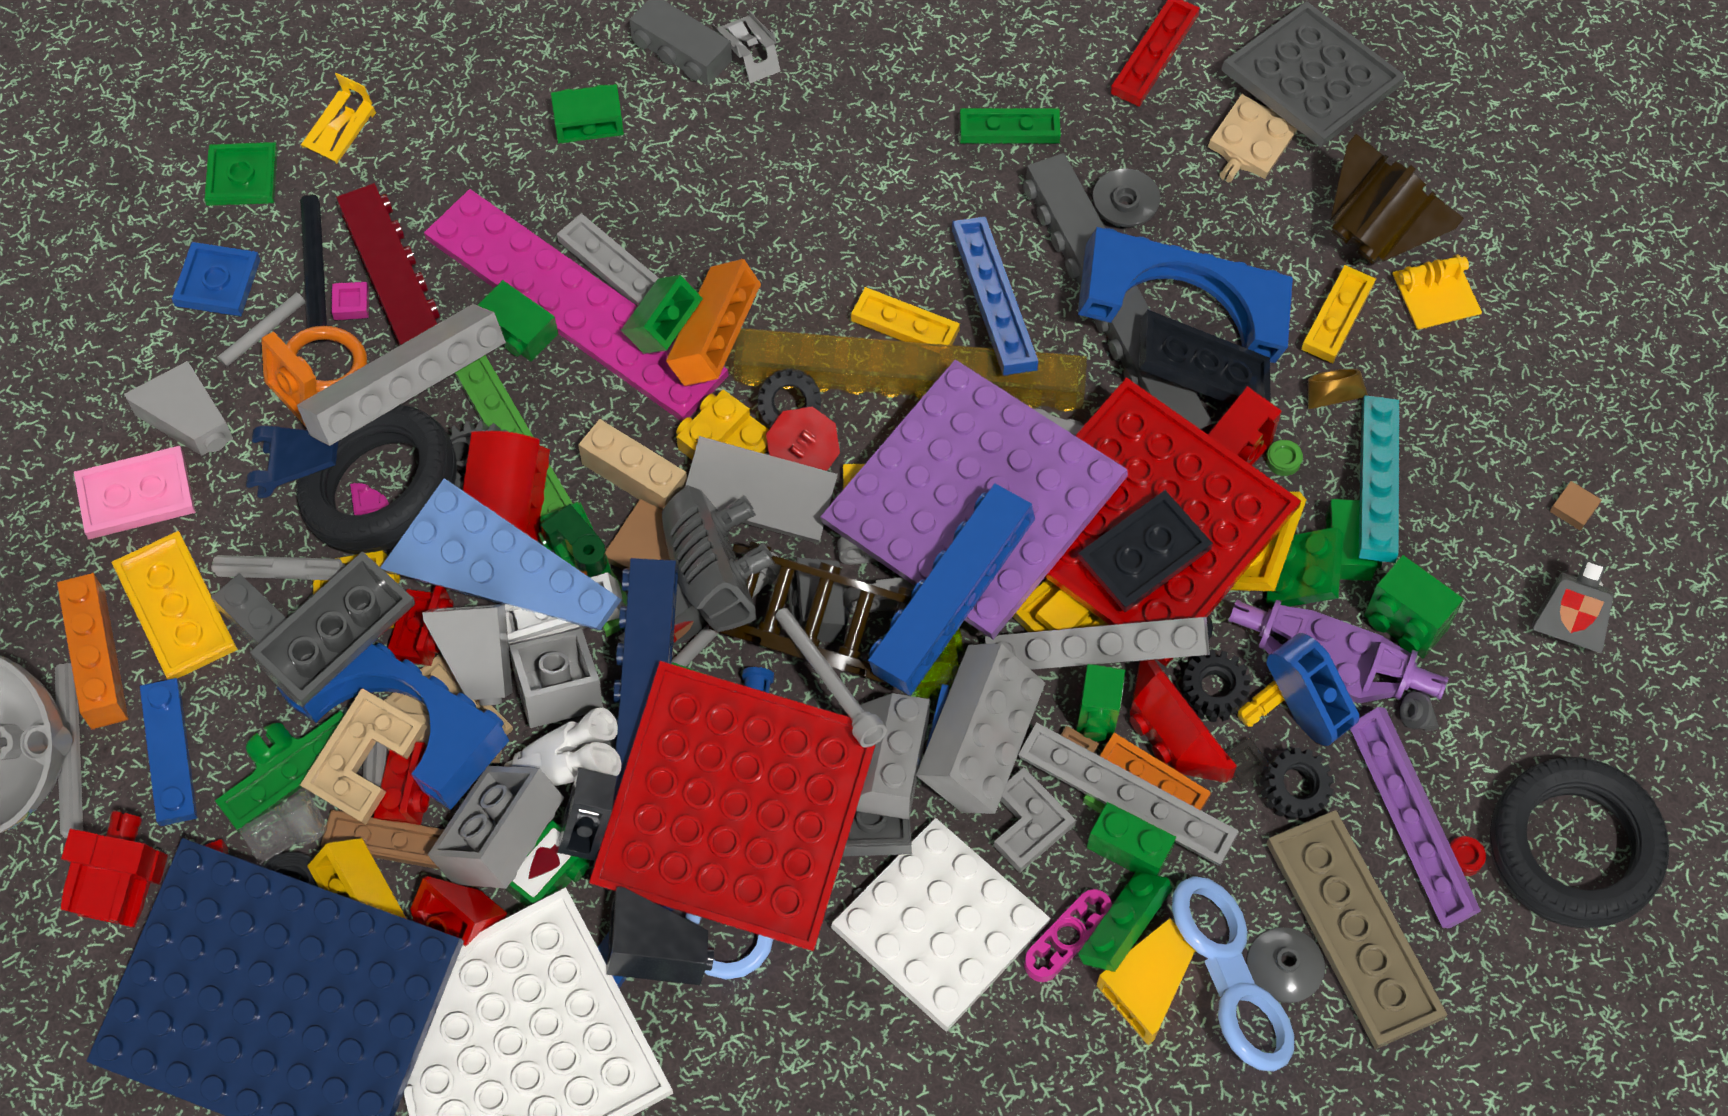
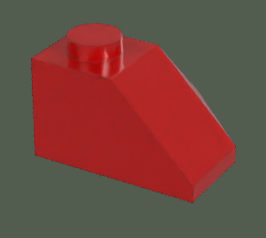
(454, 909)

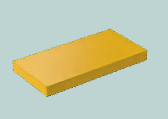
(174, 606)

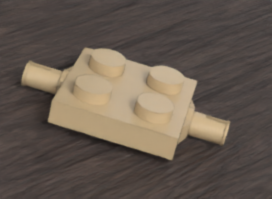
(1251, 138)

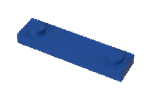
(168, 752)

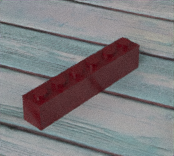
(388, 262)

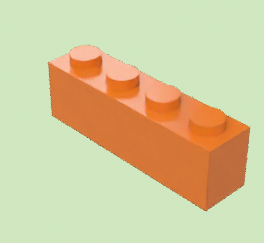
(715, 324)
(92, 651)

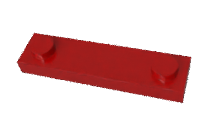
(1154, 51)

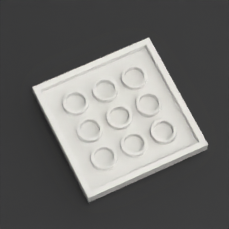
(940, 924)

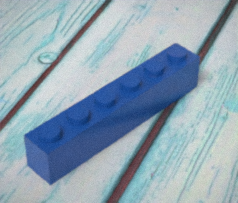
(951, 589)

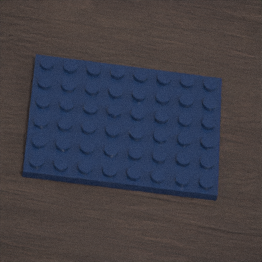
(273, 994)

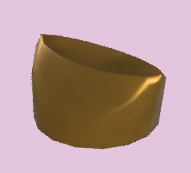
(1335, 387)

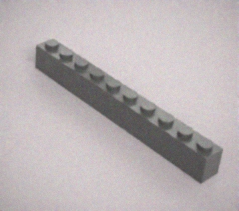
(1072, 221)

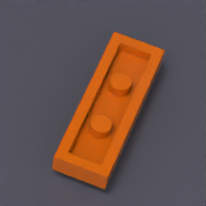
(1154, 771)

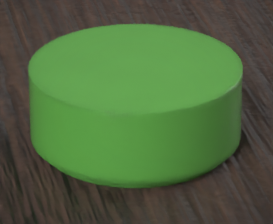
(1284, 457)

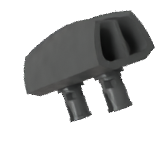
(705, 558)

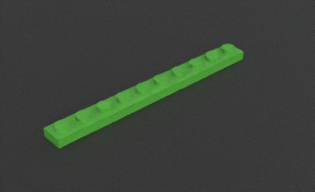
(495, 406)

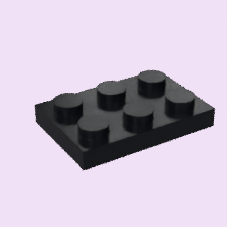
(1145, 551)

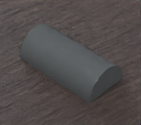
(332, 629)

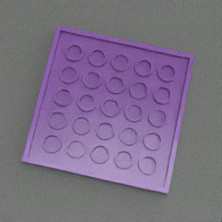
(944, 458)

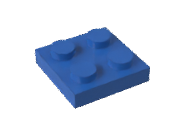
(216, 279)

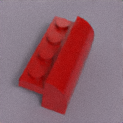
(508, 476)

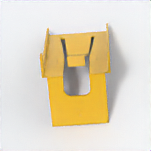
(330, 130)

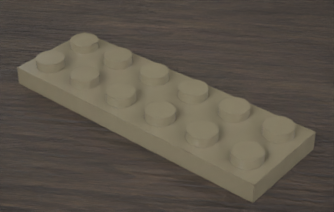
(1356, 929)

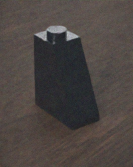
(655, 942)

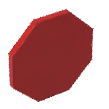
(804, 438)

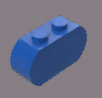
(1313, 689)

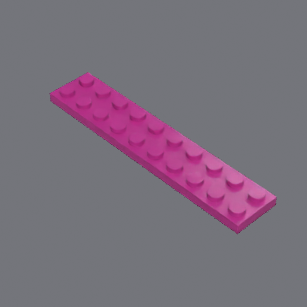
(583, 306)

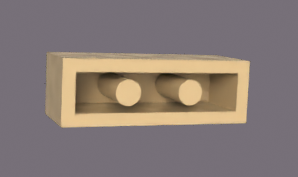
(631, 465)

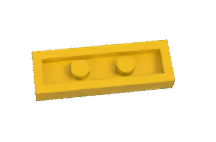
(1338, 314)
(902, 319)

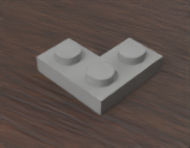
(1039, 821)

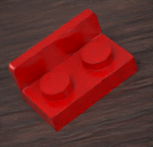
(403, 796)

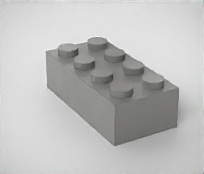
(981, 728)

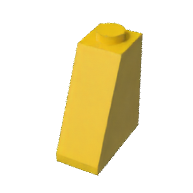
(1148, 979)

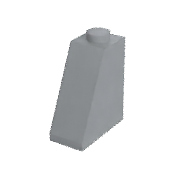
(181, 409)
(474, 648)

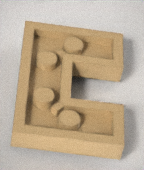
(335, 769)

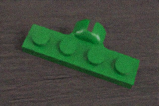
(277, 770)

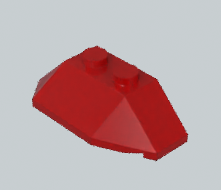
(1174, 727)

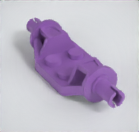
(1353, 650)

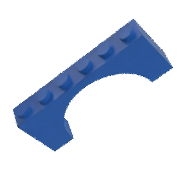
(1253, 296)
(460, 734)

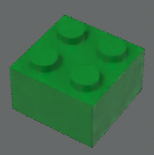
(1412, 607)

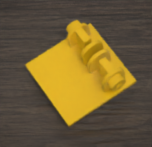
(1437, 292)

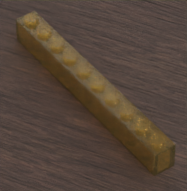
(901, 366)

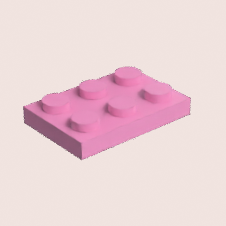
(134, 492)

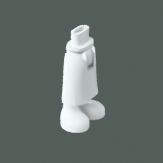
(567, 749)

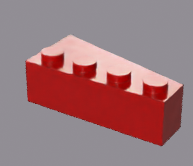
(1248, 426)

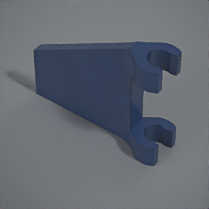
(291, 457)

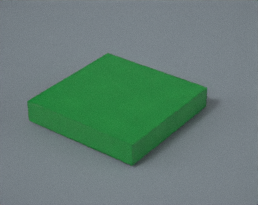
(241, 173)

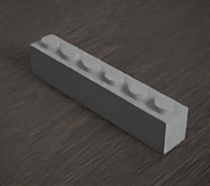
(401, 374)

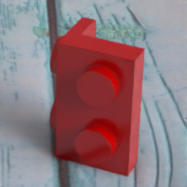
(410, 635)

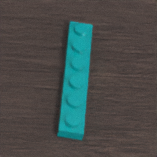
(1379, 480)

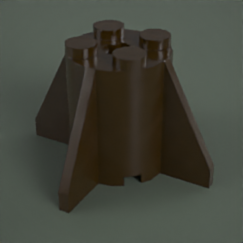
(1385, 206)

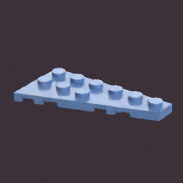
(480, 554)

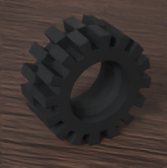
(1223, 667)

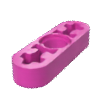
(1041, 948)

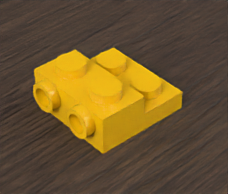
(722, 420)

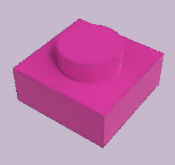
(350, 300)

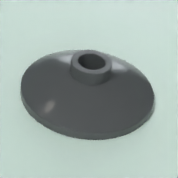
(1126, 186)
(1285, 982)

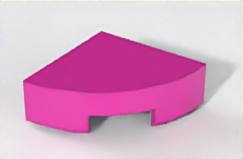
(366, 499)

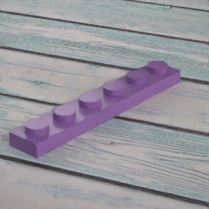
(1414, 818)

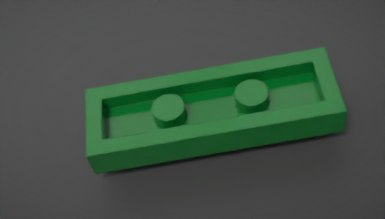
(1010, 125)
(1125, 921)

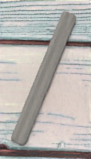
(70, 776)

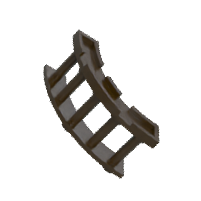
(768, 631)

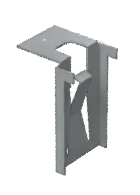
(738, 32)

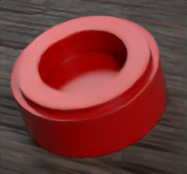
(1469, 854)

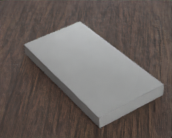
(782, 492)

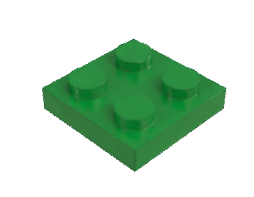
(1310, 569)

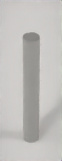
(261, 329)

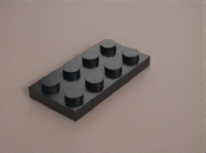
(1201, 360)

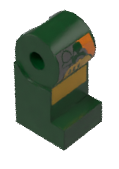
(578, 538)

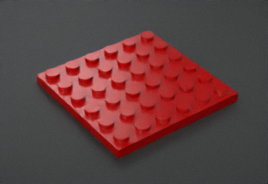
(1212, 484)
(734, 806)

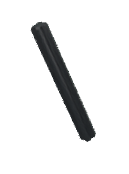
(313, 262)

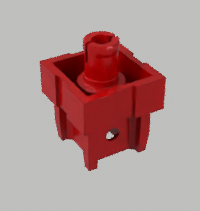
(110, 872)

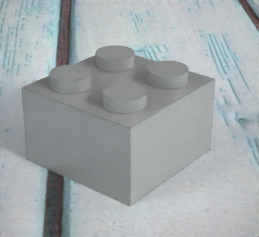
(555, 677)

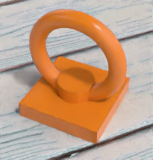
(291, 375)

